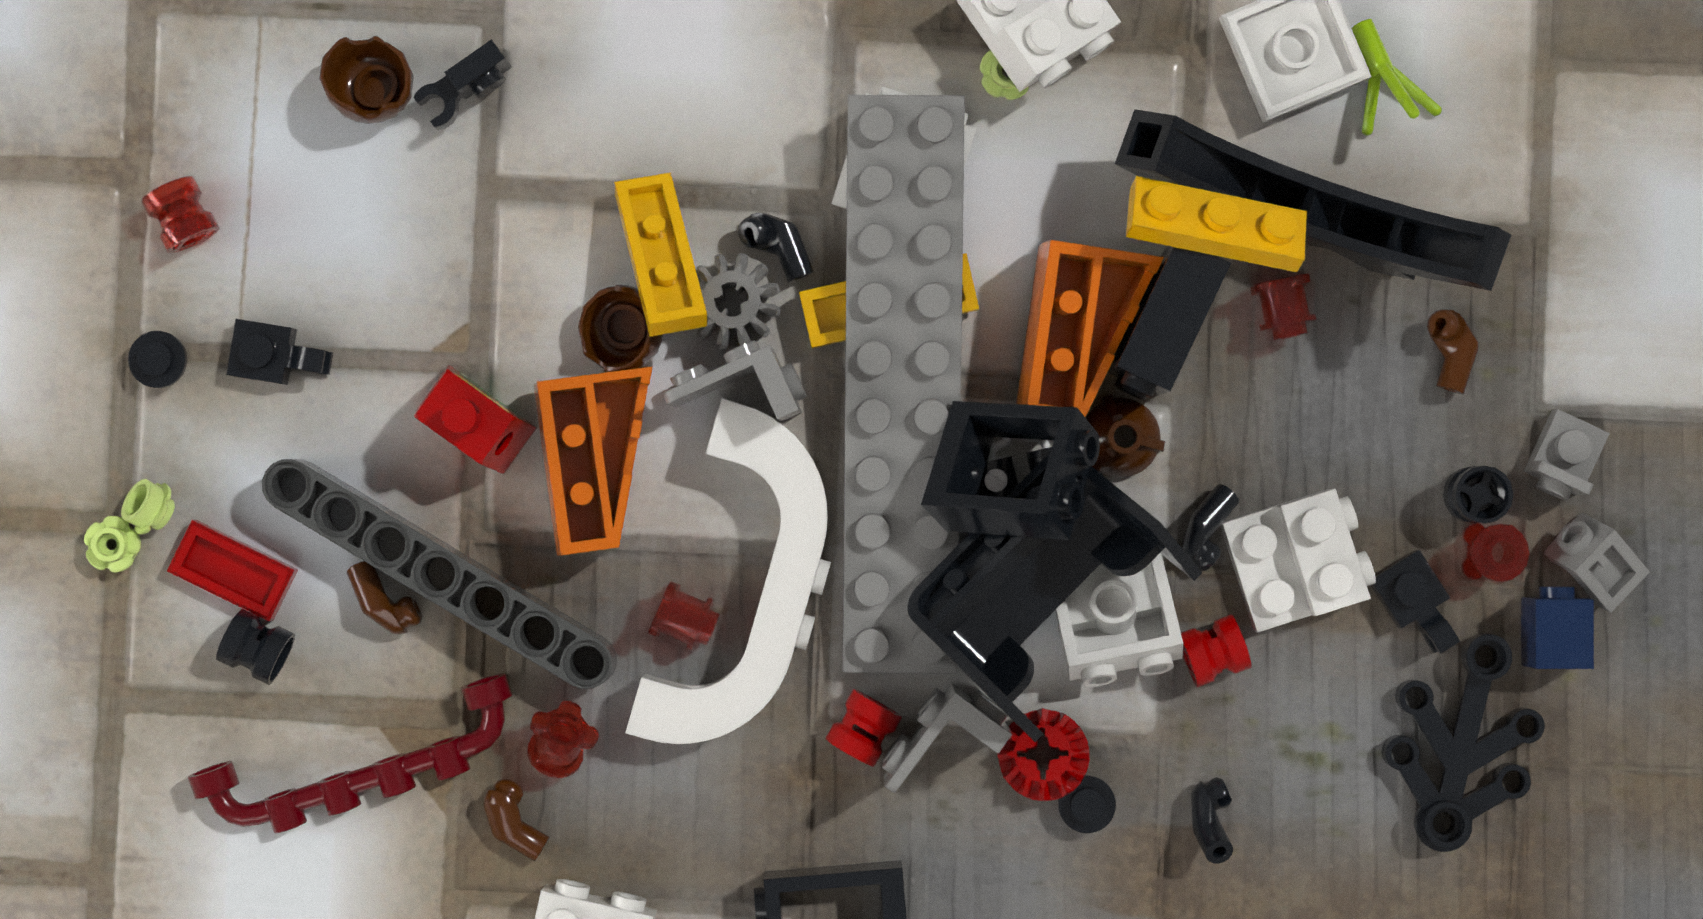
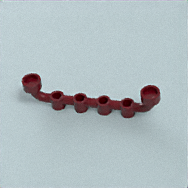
(341, 790)

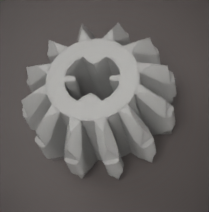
(749, 309)

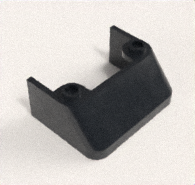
(1006, 586)

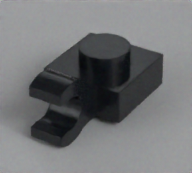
(475, 74)
(269, 353)
(1412, 594)

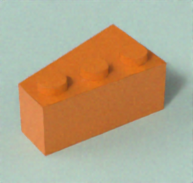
(1077, 320)
(589, 453)

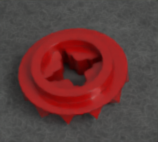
(1063, 773)

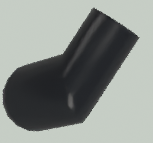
(778, 238)
(1204, 523)
(1206, 825)

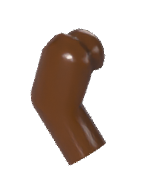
(1457, 347)
(377, 605)
(506, 821)

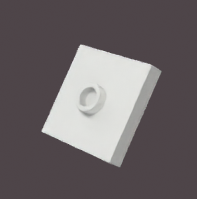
(1293, 52)

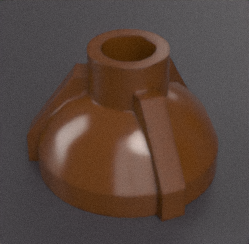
(1118, 412)

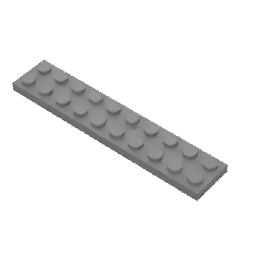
(898, 365)

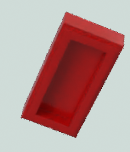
(232, 570)

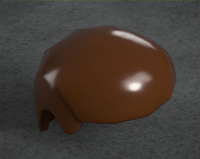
(366, 79)
(616, 330)

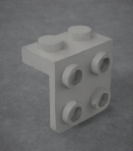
(779, 383)
(975, 714)

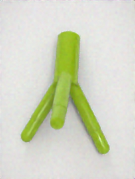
(1381, 66)

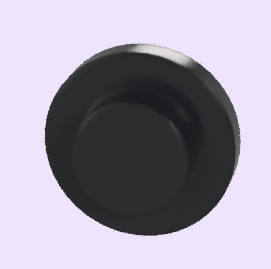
(157, 359)
(1088, 806)

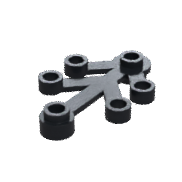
(1461, 752)

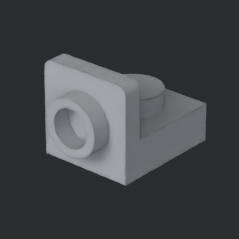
(1566, 455)
(1597, 560)

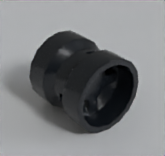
(1488, 498)
(255, 646)

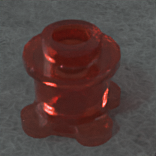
(1284, 306)
(1479, 552)
(684, 617)
(559, 740)

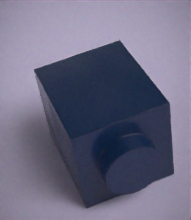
(1557, 630)

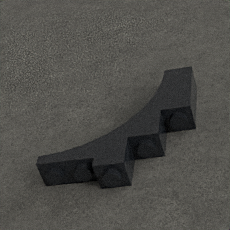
(1351, 223)

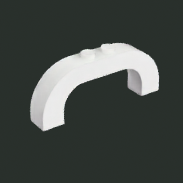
(699, 713)

